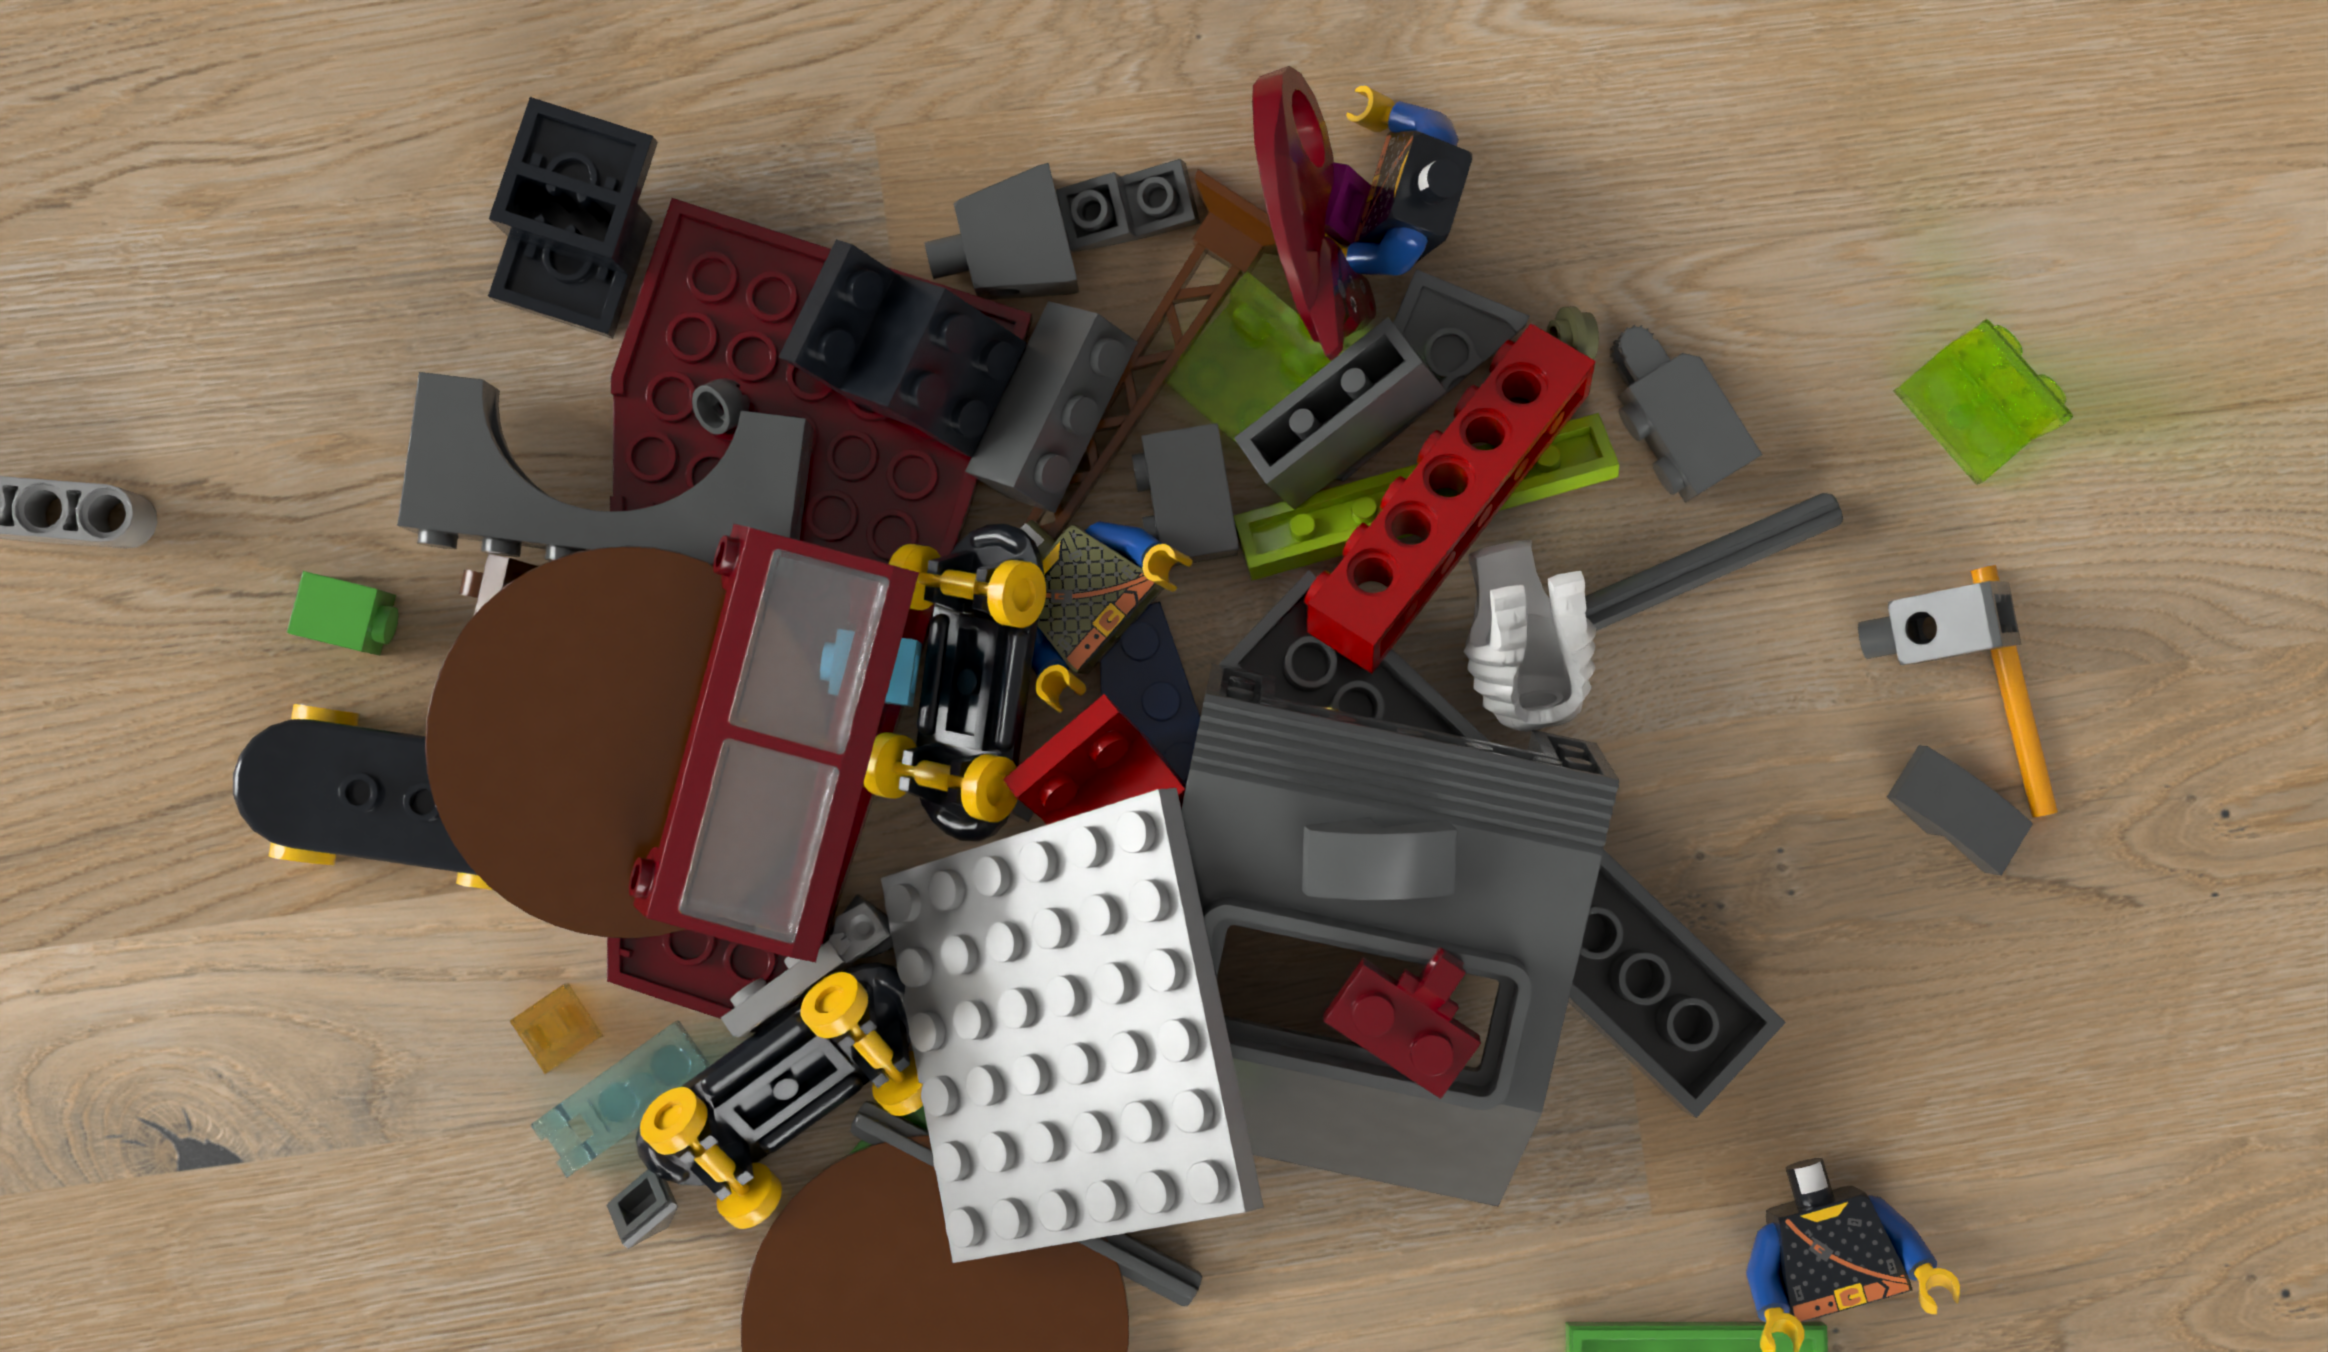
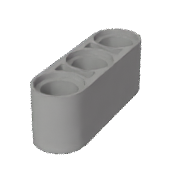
(82, 515)

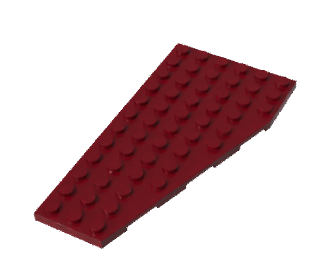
(723, 308)

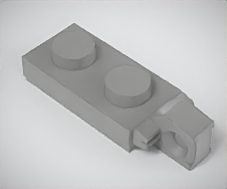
(761, 1003)

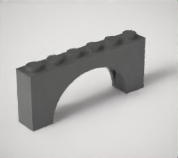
(471, 488)

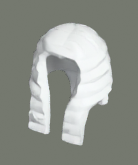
(1528, 648)

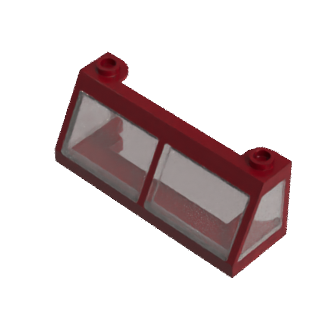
(777, 743)

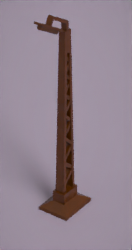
(1233, 235)

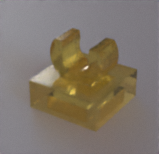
(556, 1028)

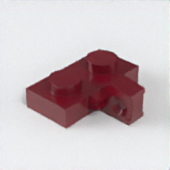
(1408, 1020)

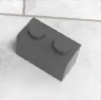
(1188, 492)

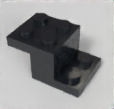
(571, 217)
(903, 348)

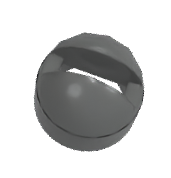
(707, 401)

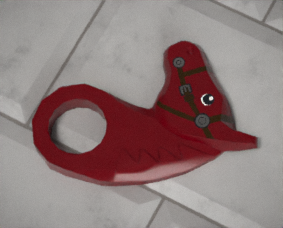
(1296, 186)

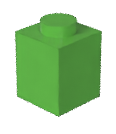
(343, 614)

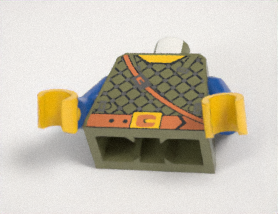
(1094, 592)

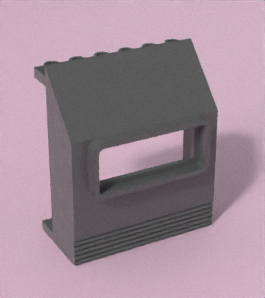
(1518, 915)

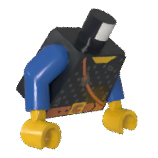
(1412, 187)
(1834, 1255)

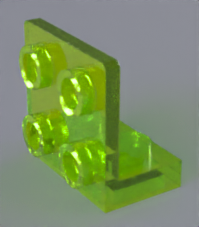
(1247, 359)
(1983, 399)

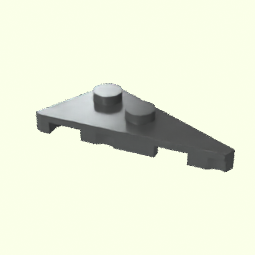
(1451, 334)

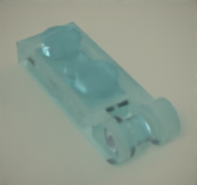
(620, 1097)

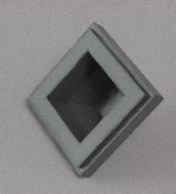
(642, 1209)

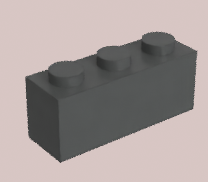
(1051, 406)
(1340, 414)

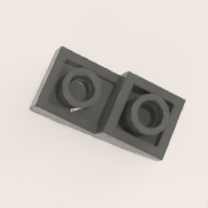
(1127, 207)
(1961, 808)
(1377, 862)

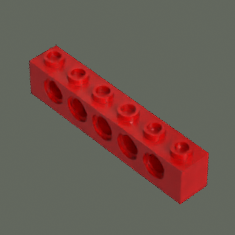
(1369, 624)

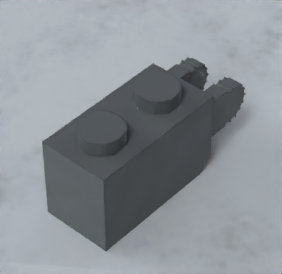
(1679, 415)

